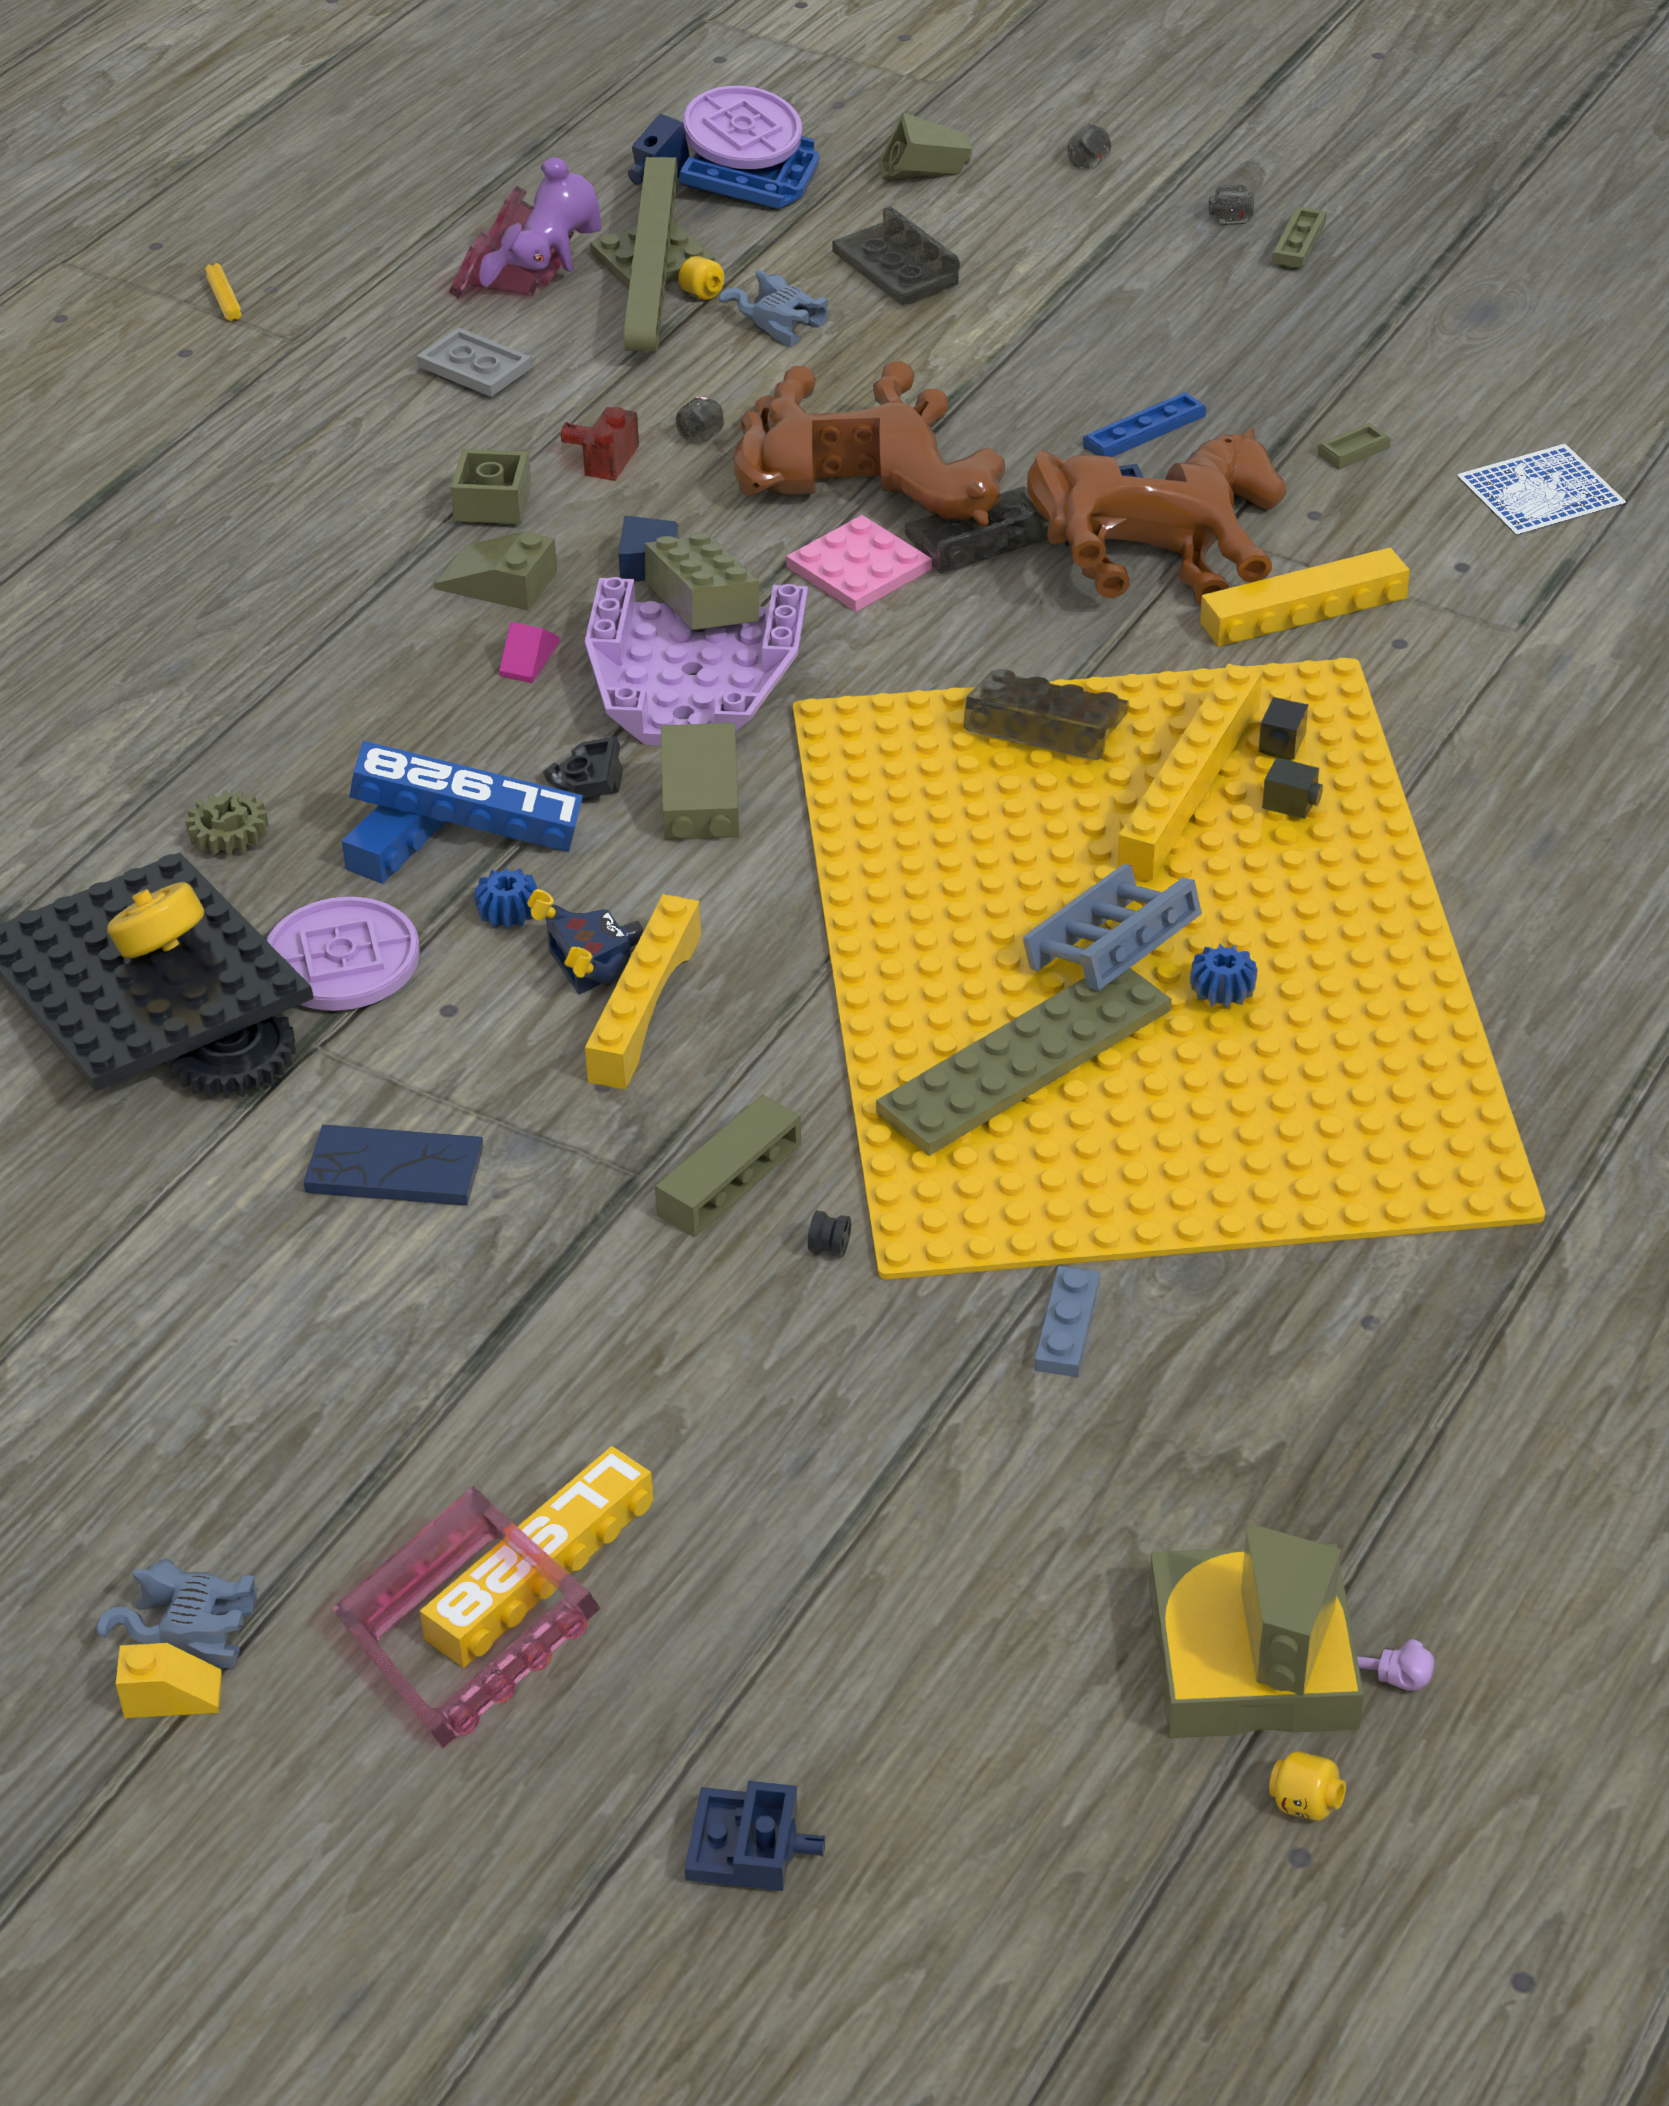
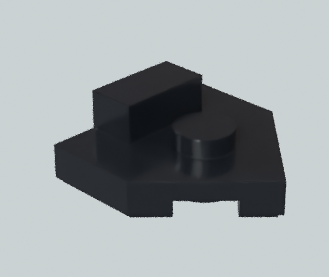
(590, 770)

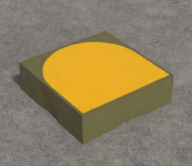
(1209, 1658)

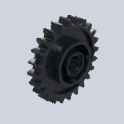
(238, 1059)

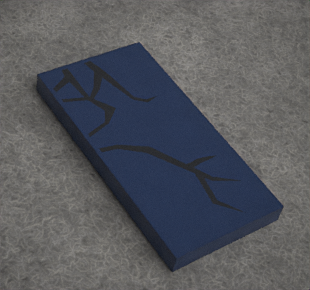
(394, 1164)

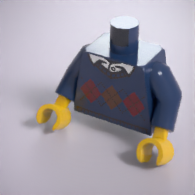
(585, 945)

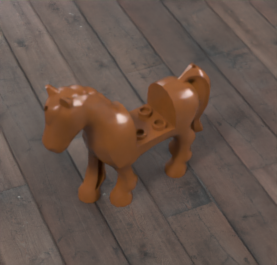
(792, 448)
(1184, 513)

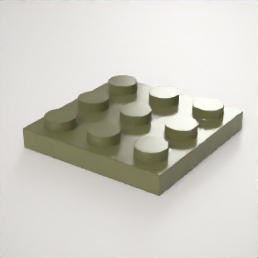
(618, 249)

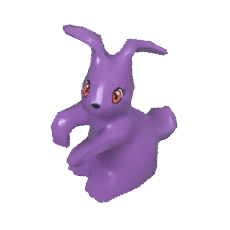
(560, 206)

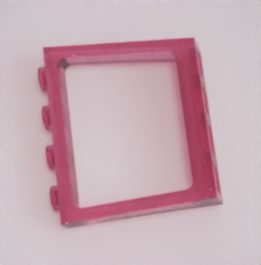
(421, 1569)

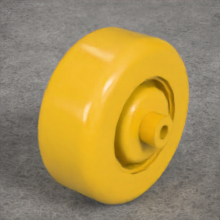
(155, 920)

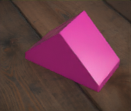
(526, 652)

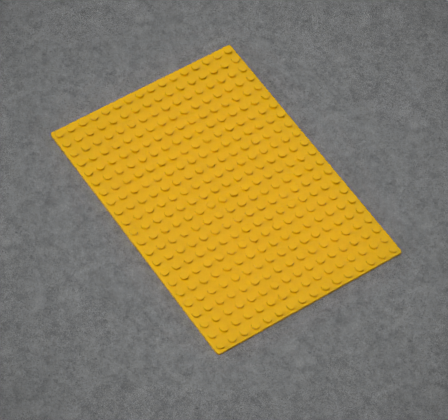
(1310, 1114)

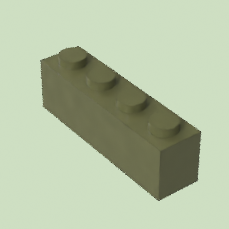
(728, 1165)

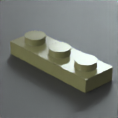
(1299, 237)

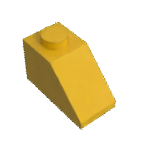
(165, 1682)

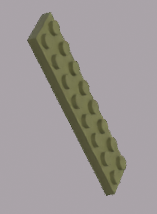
(1019, 1059)

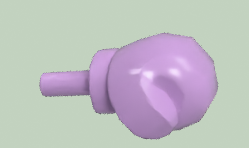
(1404, 1668)

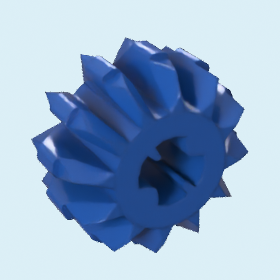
(504, 897)
(1223, 975)

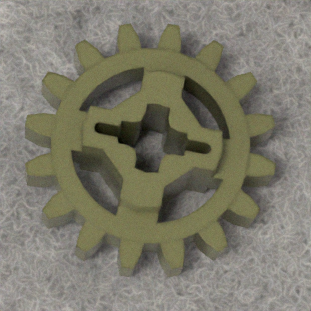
(227, 822)

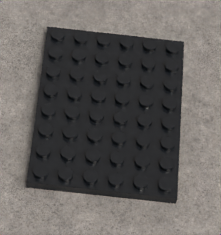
(142, 1011)

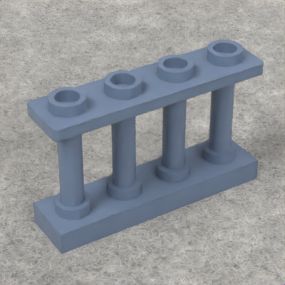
(1126, 943)

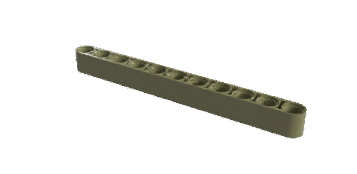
(651, 255)

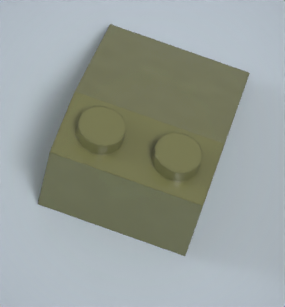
(502, 569)

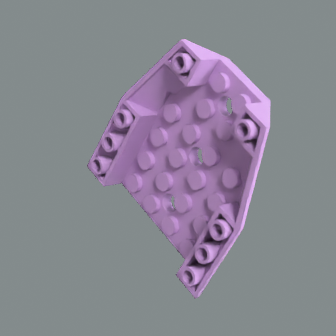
(647, 650)

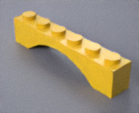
(622, 1027)

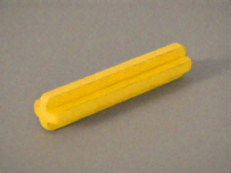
(223, 292)

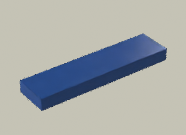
(1144, 425)

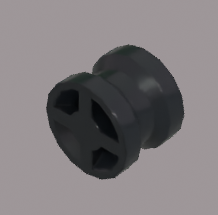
(829, 1233)

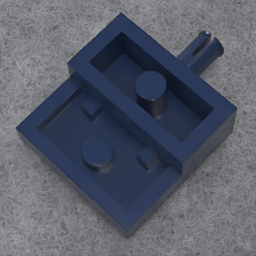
(747, 1836)

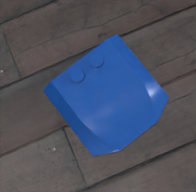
(768, 186)

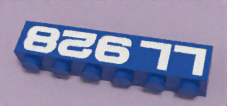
(465, 796)

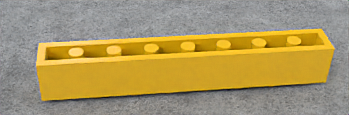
(1189, 771)

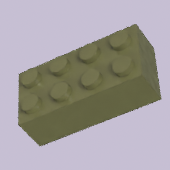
(701, 581)

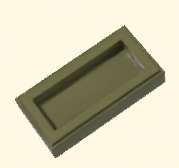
(1354, 446)

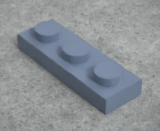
(1067, 1321)

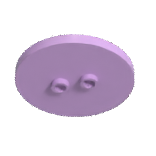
(742, 127)
(348, 950)

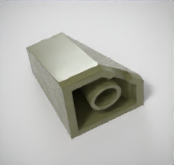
(924, 150)

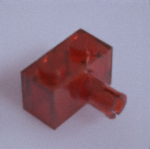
(607, 443)

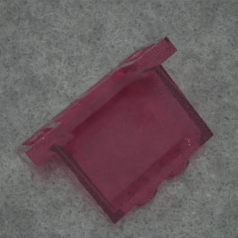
(511, 277)

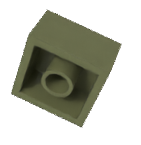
(491, 486)

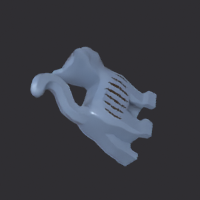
(779, 307)
(192, 1612)

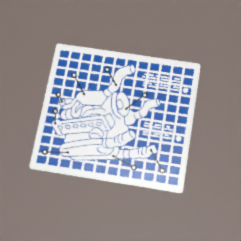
(1541, 488)

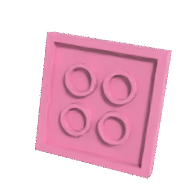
(858, 563)

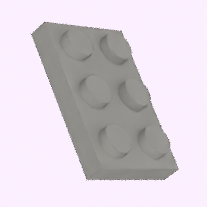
(474, 361)

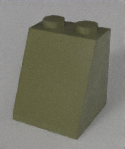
(699, 781)
(1287, 1604)

